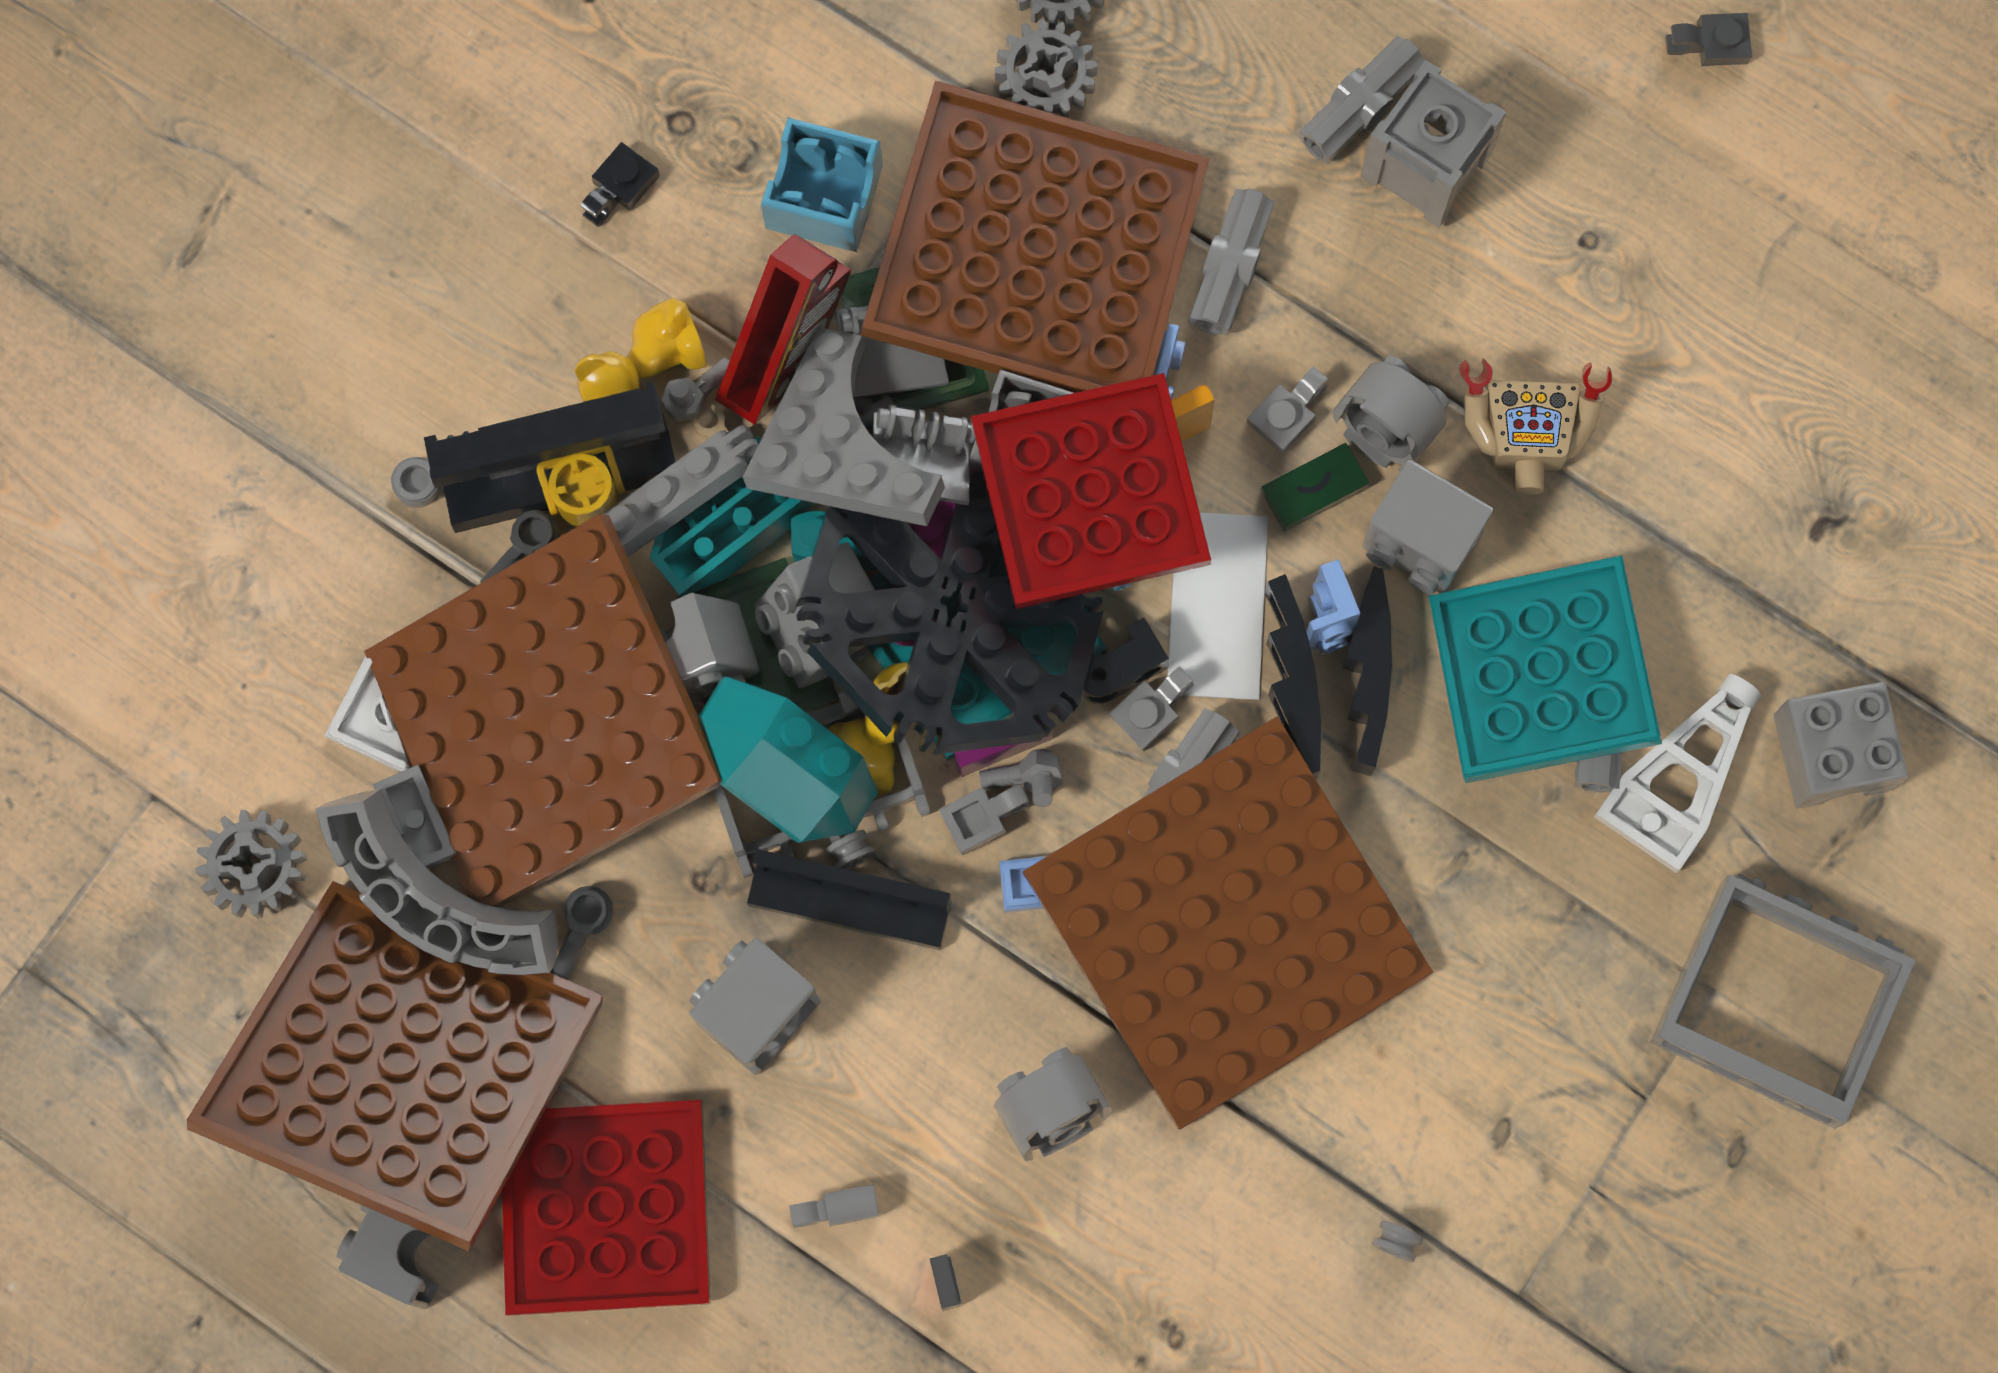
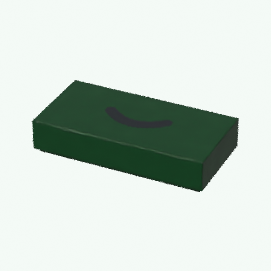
(1315, 487)

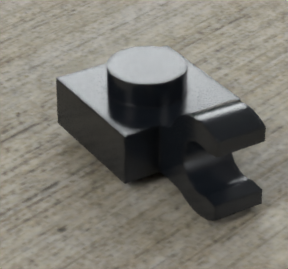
(621, 180)

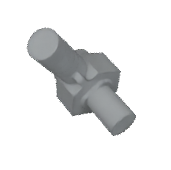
(686, 397)
(1037, 772)

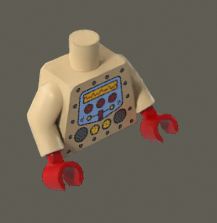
(1531, 423)

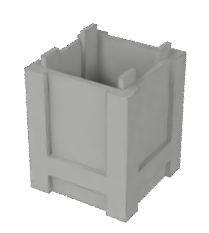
(1426, 167)

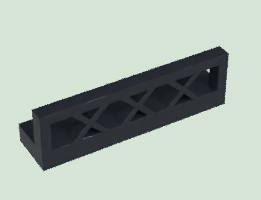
(849, 899)

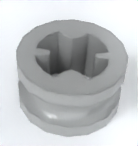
(851, 850)
(1397, 1241)

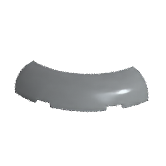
(421, 904)

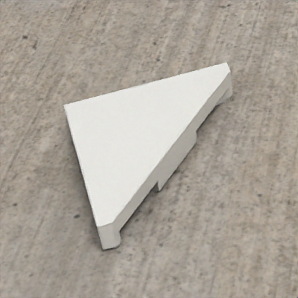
(366, 723)

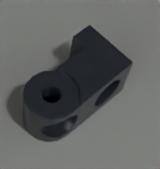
(1125, 666)

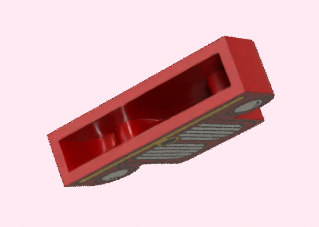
(791, 302)

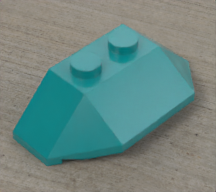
(722, 535)
(785, 762)

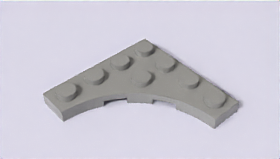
(823, 450)

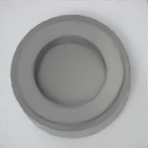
(413, 483)

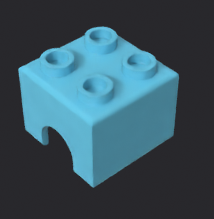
(822, 185)

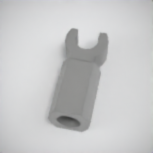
(837, 1208)

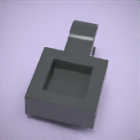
(1718, 39)

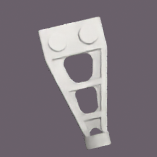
(1651, 822)

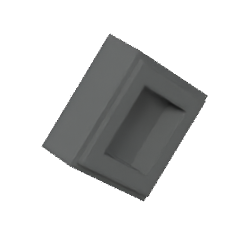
(945, 1282)

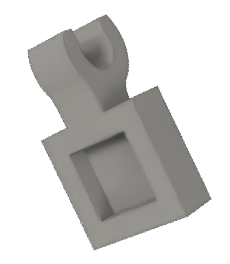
(1285, 414)
(1148, 712)
(976, 818)

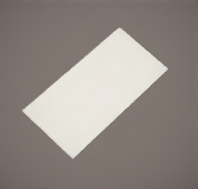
(1221, 610)

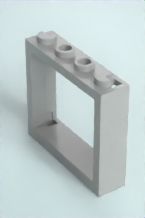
(1834, 934)

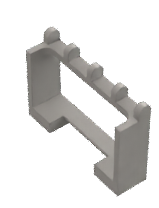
(840, 712)

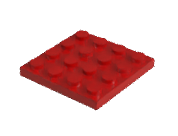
(1090, 490)
(608, 1211)

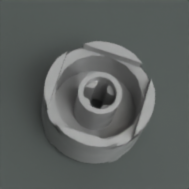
(1391, 413)
(1050, 1104)

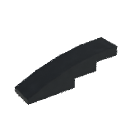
(1371, 657)
(1296, 695)

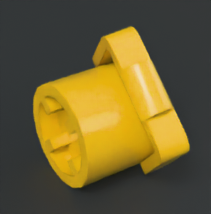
(581, 485)

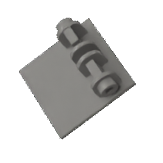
(887, 366)
(929, 446)

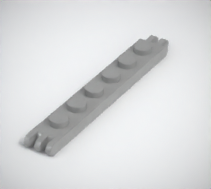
(682, 488)

